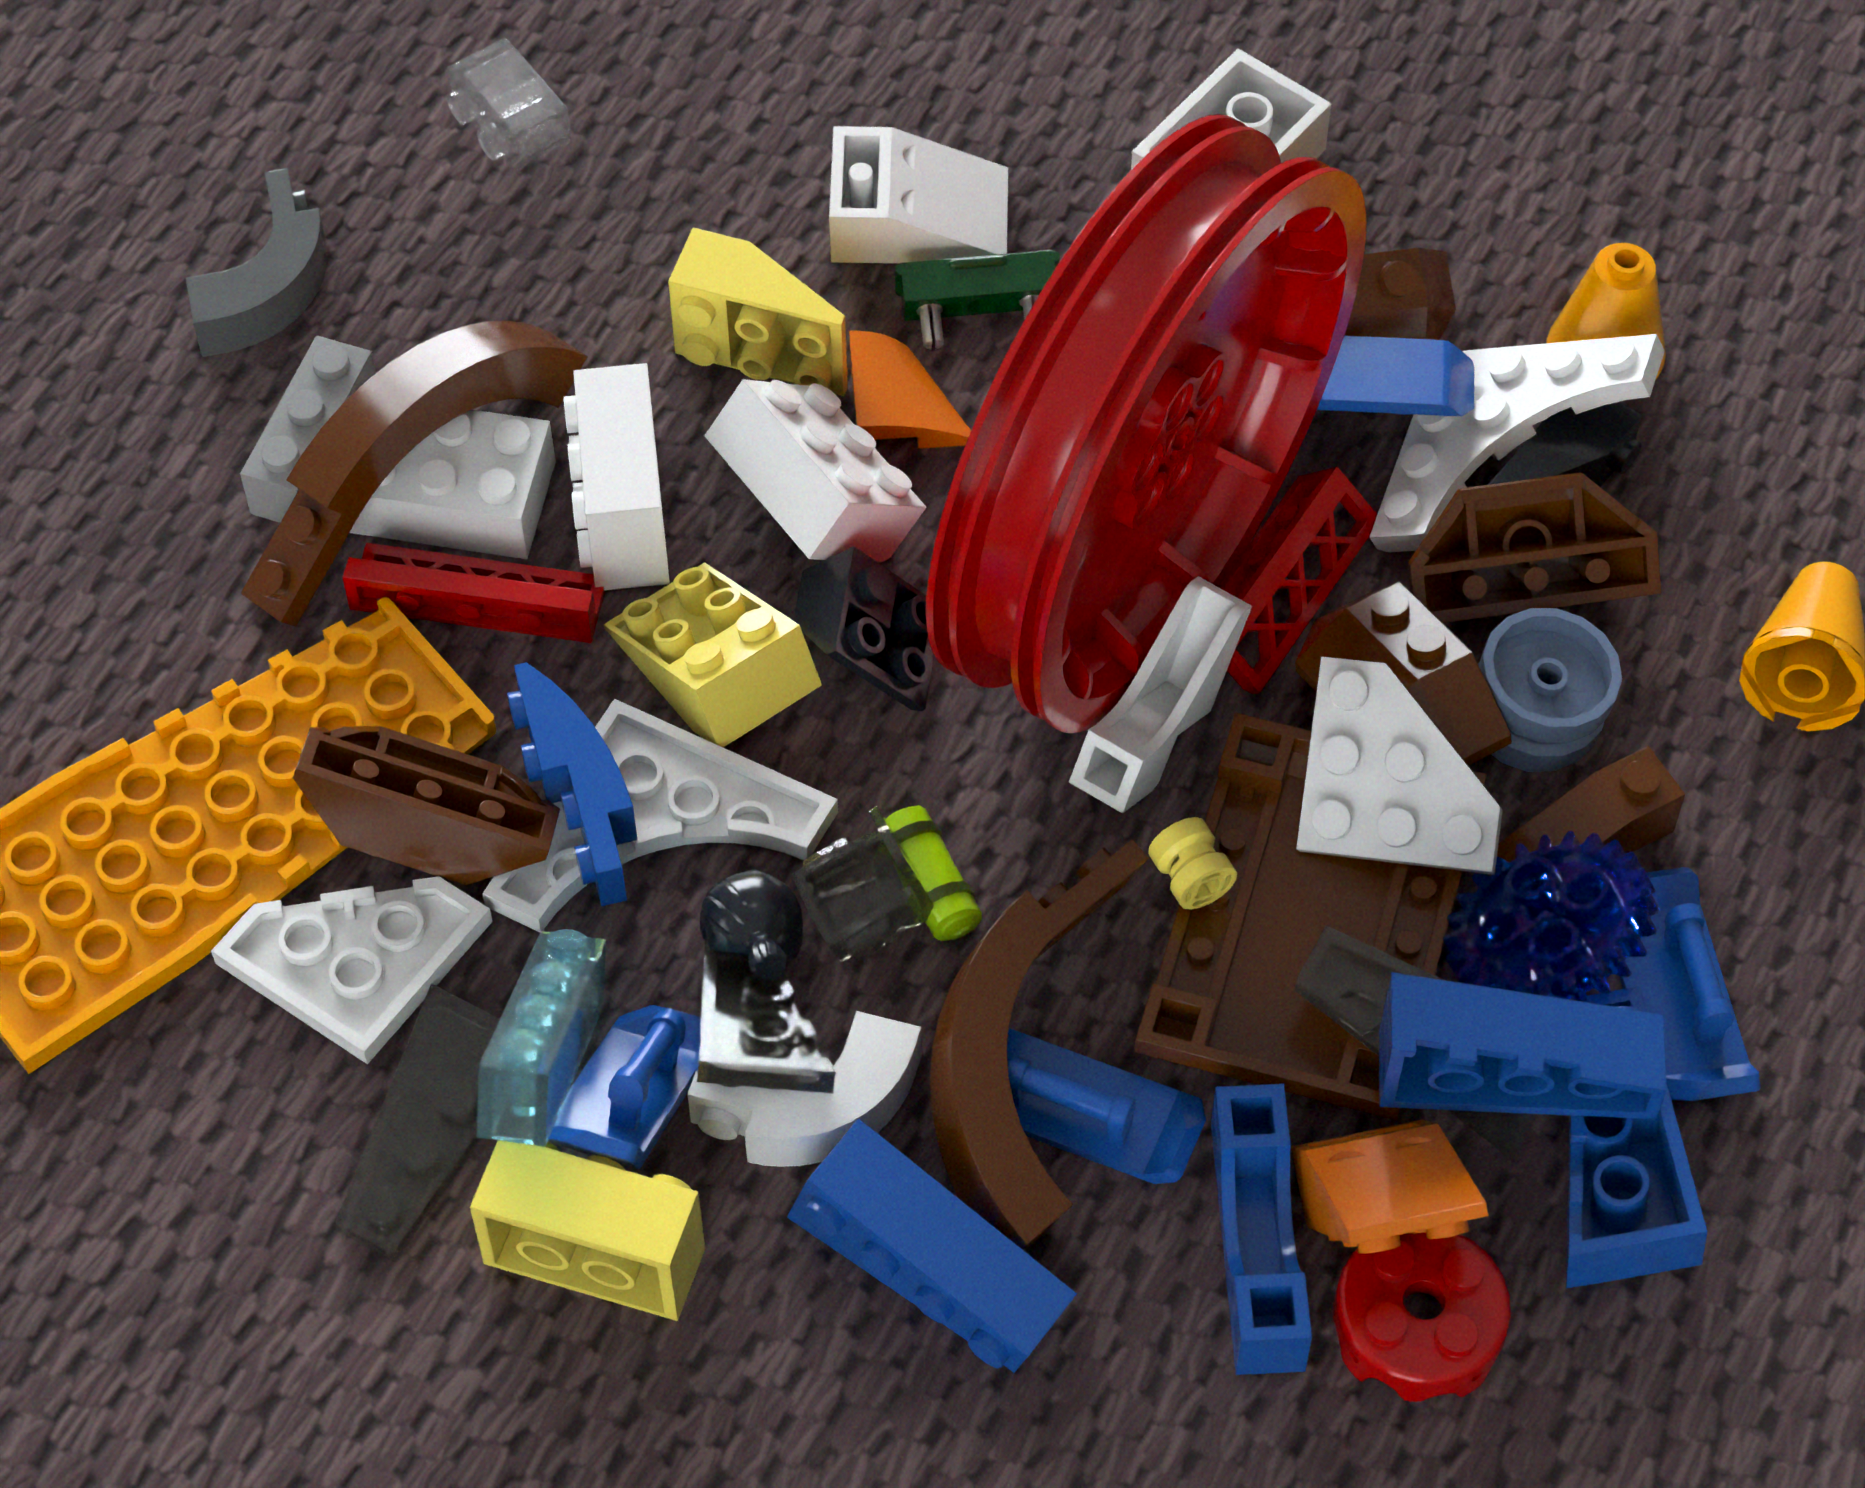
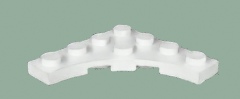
(1511, 394)
(680, 796)

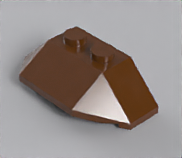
(1403, 295)
(1532, 548)
(1423, 655)
(423, 803)

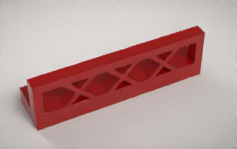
(1279, 552)
(475, 592)

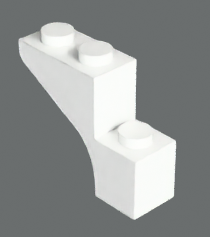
(1168, 695)

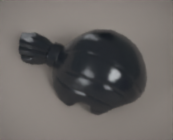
(753, 918)

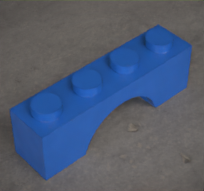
(1257, 1230)

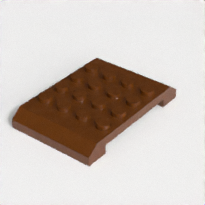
(1234, 965)

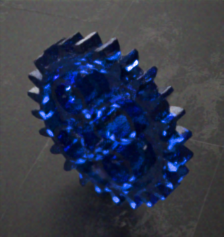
(1554, 920)

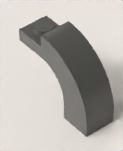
(273, 287)

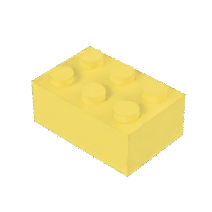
(589, 1226)

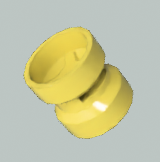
(1193, 864)

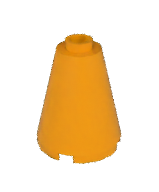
(1613, 299)
(1810, 651)

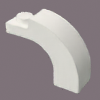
(805, 1126)

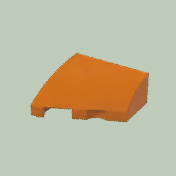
(898, 396)

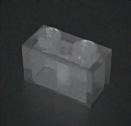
(508, 106)

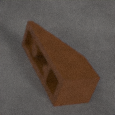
(1622, 802)

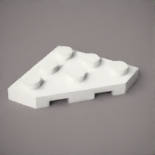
(1389, 780)
(354, 957)

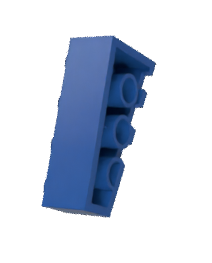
(1517, 1052)
(1629, 1191)
(930, 1248)

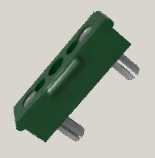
(971, 287)

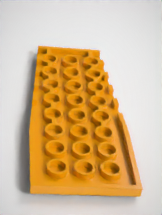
(166, 842)

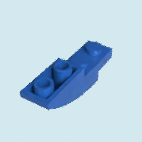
(578, 772)

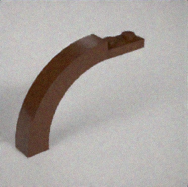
(382, 426)
(969, 1077)

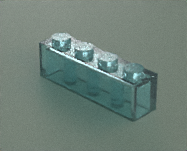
(541, 1038)

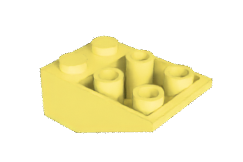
(753, 315)
(716, 653)

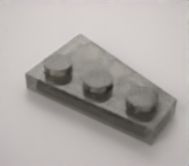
(754, 1031)

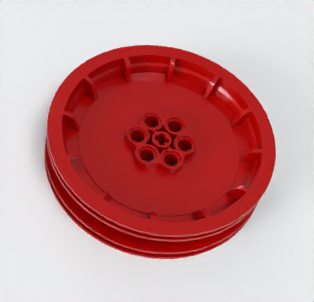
(1143, 416)

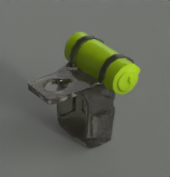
(885, 884)

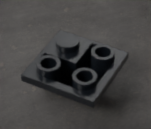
(868, 624)

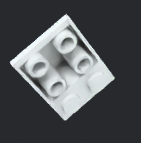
(912, 199)

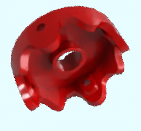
(1417, 1354)

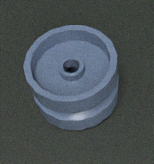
(1552, 685)

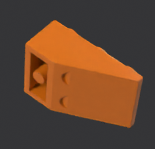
(1386, 1185)

